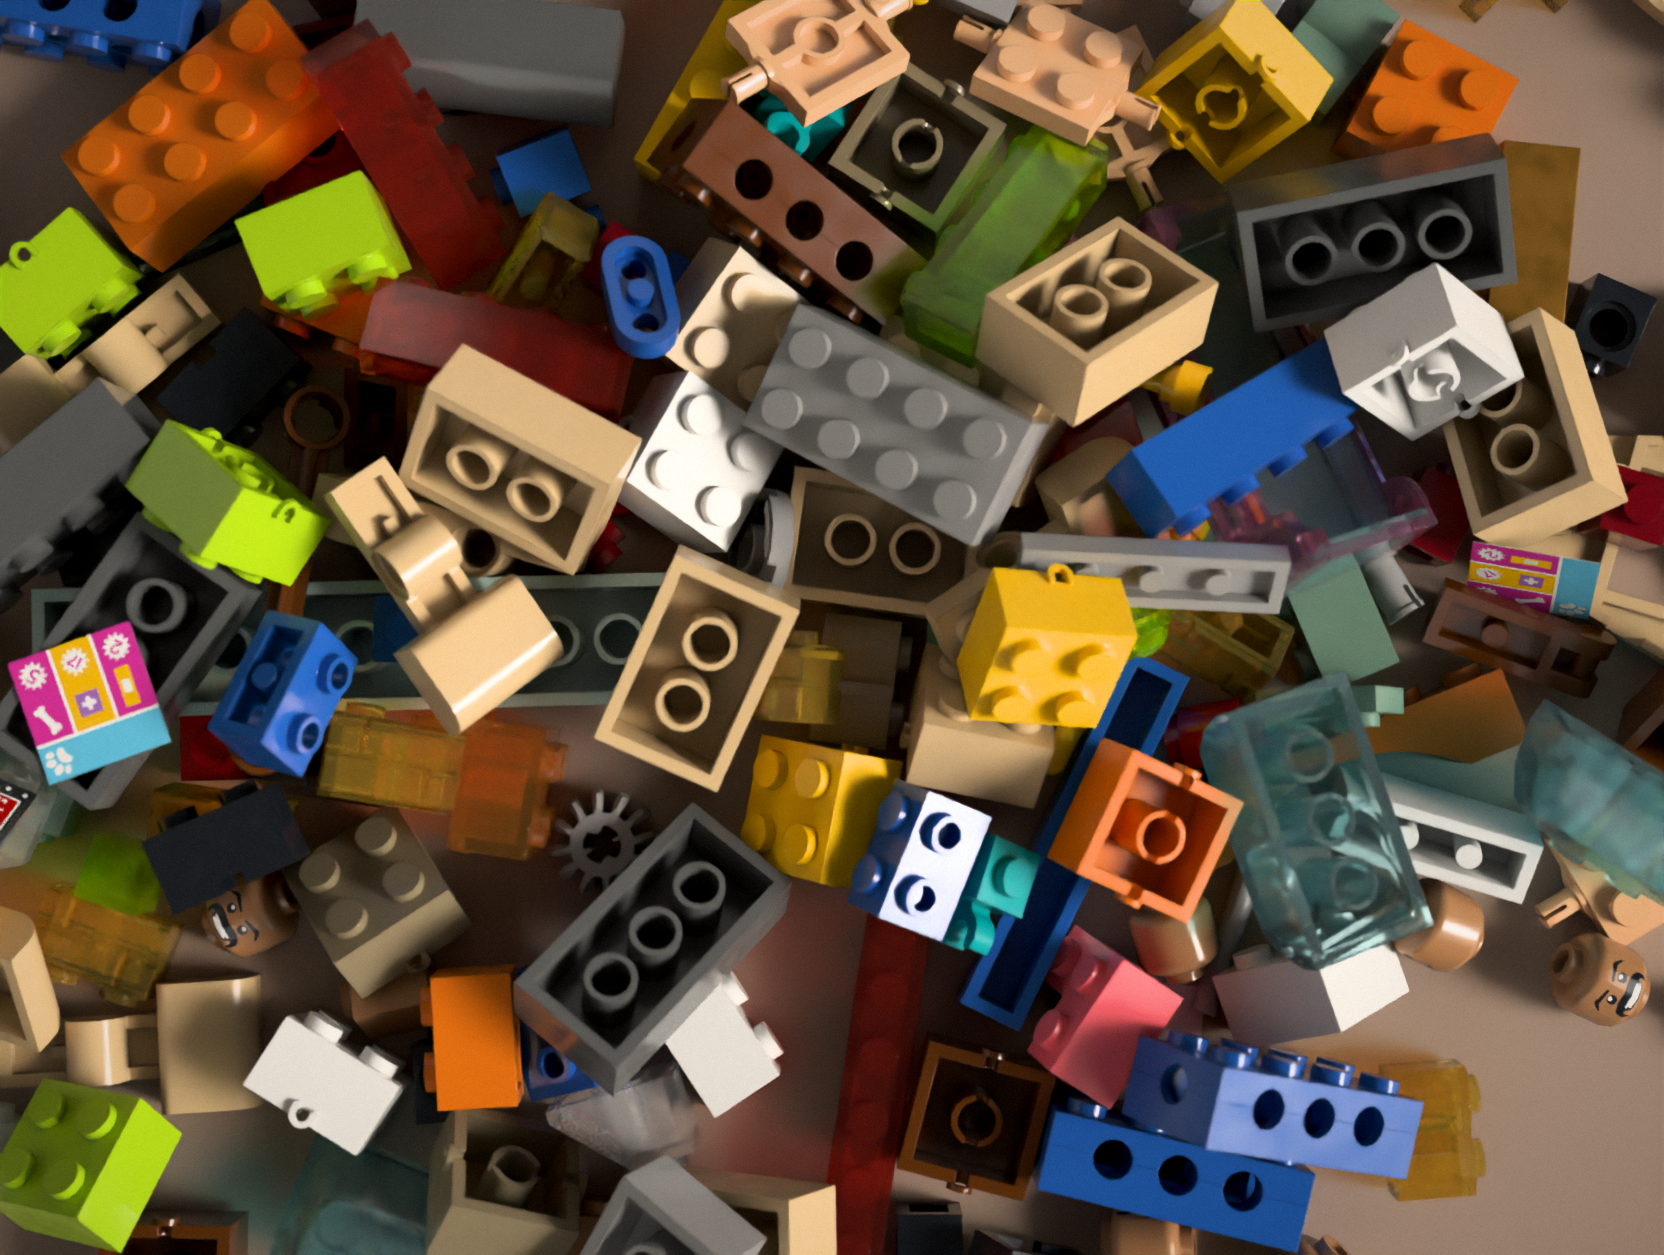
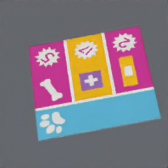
(1535, 578)
(89, 702)

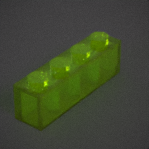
(1007, 230)

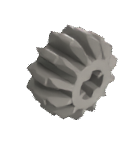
(595, 824)

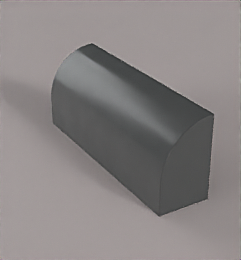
(509, 55)

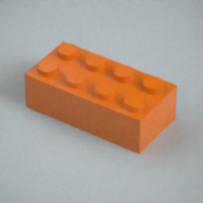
(204, 136)

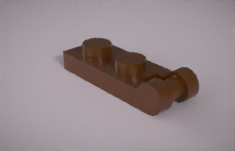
(1516, 638)

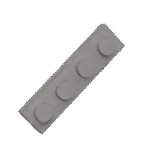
(1170, 571)

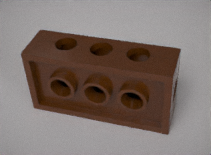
(784, 210)

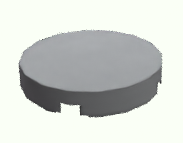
(766, 538)

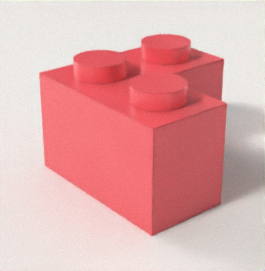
(1100, 1017)

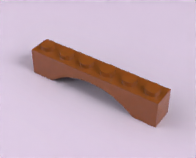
(1455, 722)

